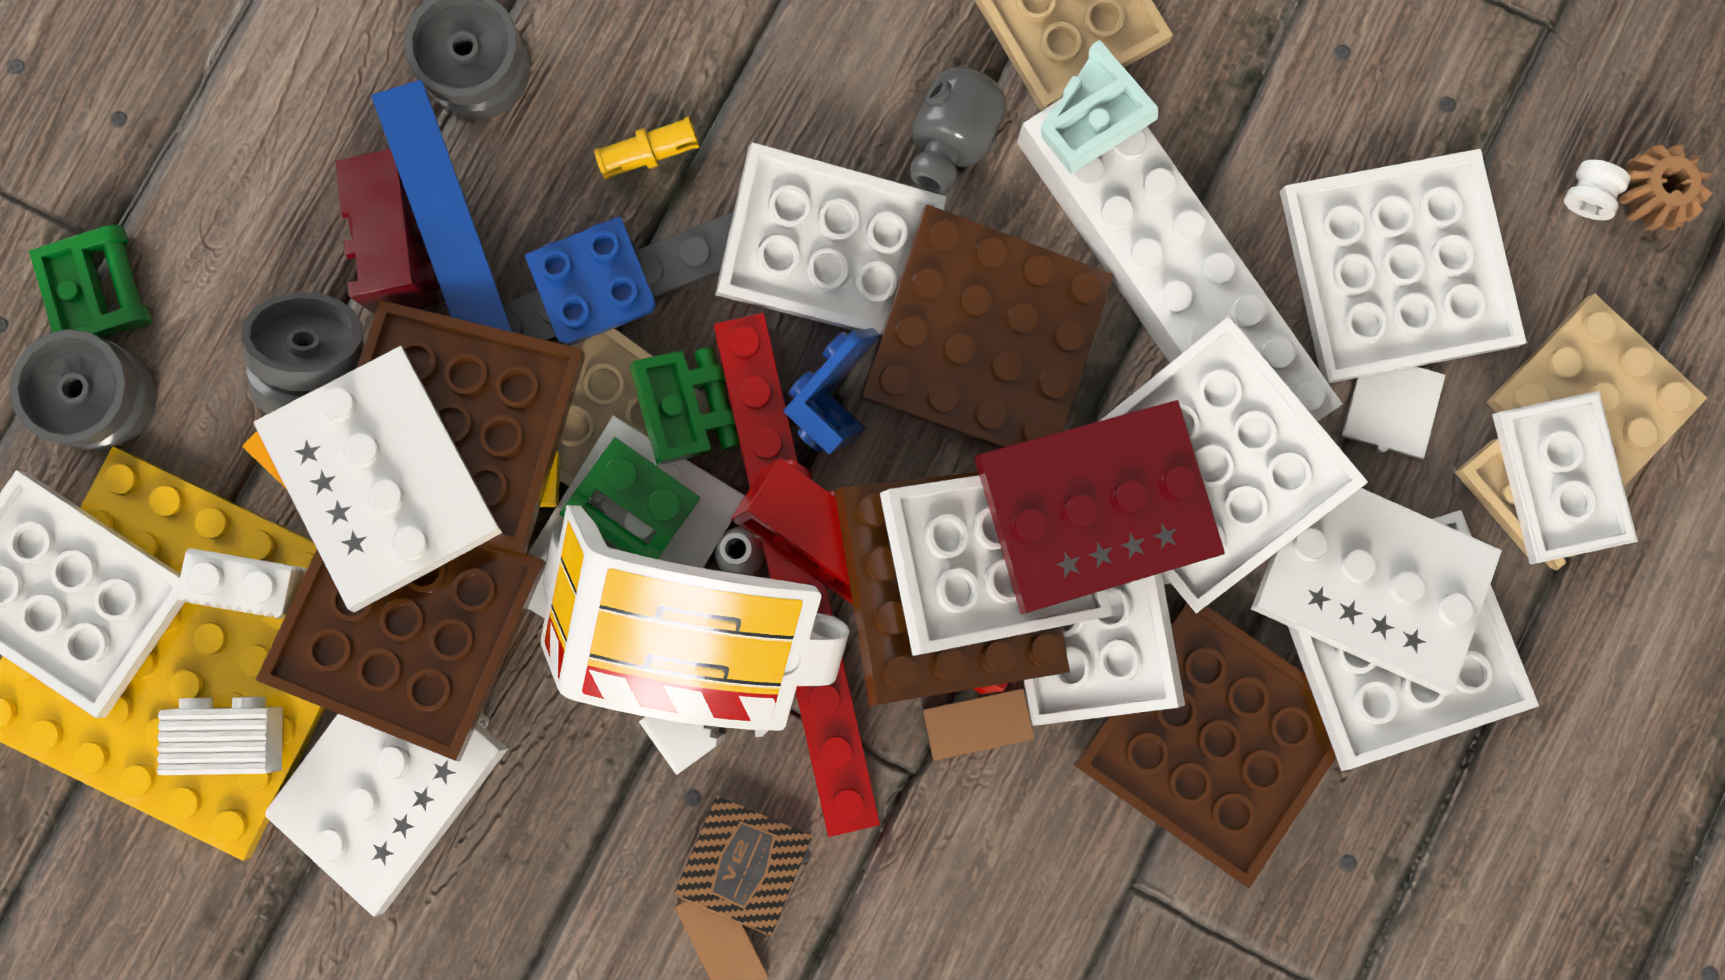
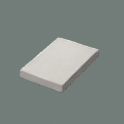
(1564, 477)

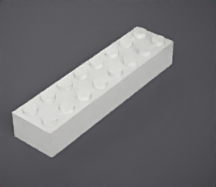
(1170, 255)

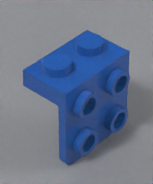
(591, 282)
(818, 414)

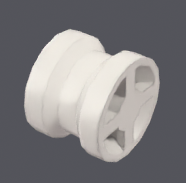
(1597, 189)

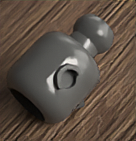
(955, 126)

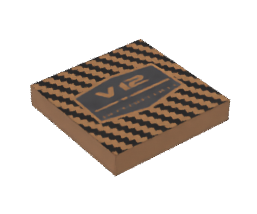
(743, 866)

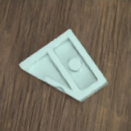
(1096, 111)

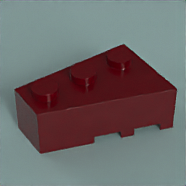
(384, 235)

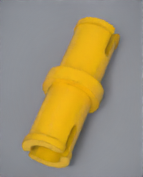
(646, 148)

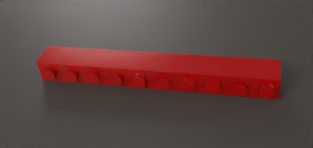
(826, 709)

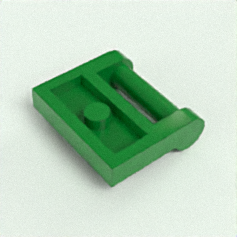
(73, 288)
(639, 489)

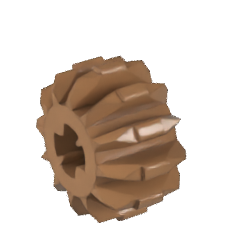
(1665, 188)

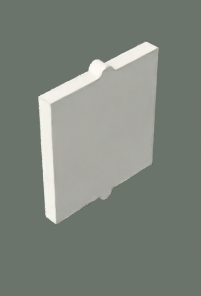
(1394, 410)

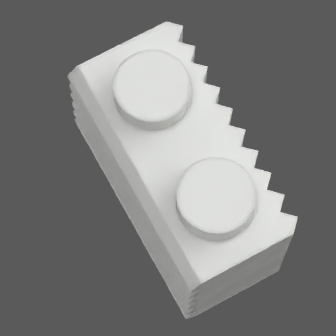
(238, 583)
(220, 740)
(681, 742)

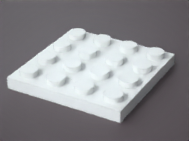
(1402, 266)
(1257, 451)
(1384, 714)

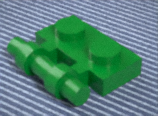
(672, 409)

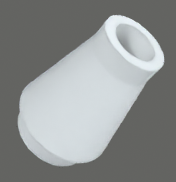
(749, 562)

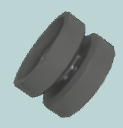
(468, 56)
(298, 346)
(82, 391)

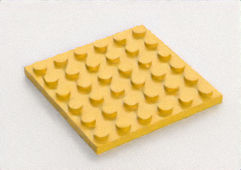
(198, 656)

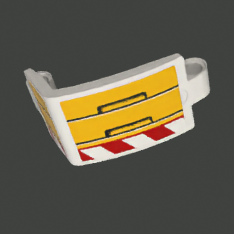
(680, 635)

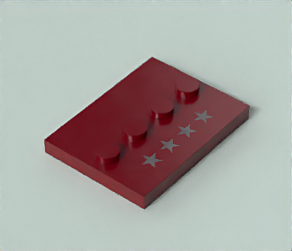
(1099, 506)

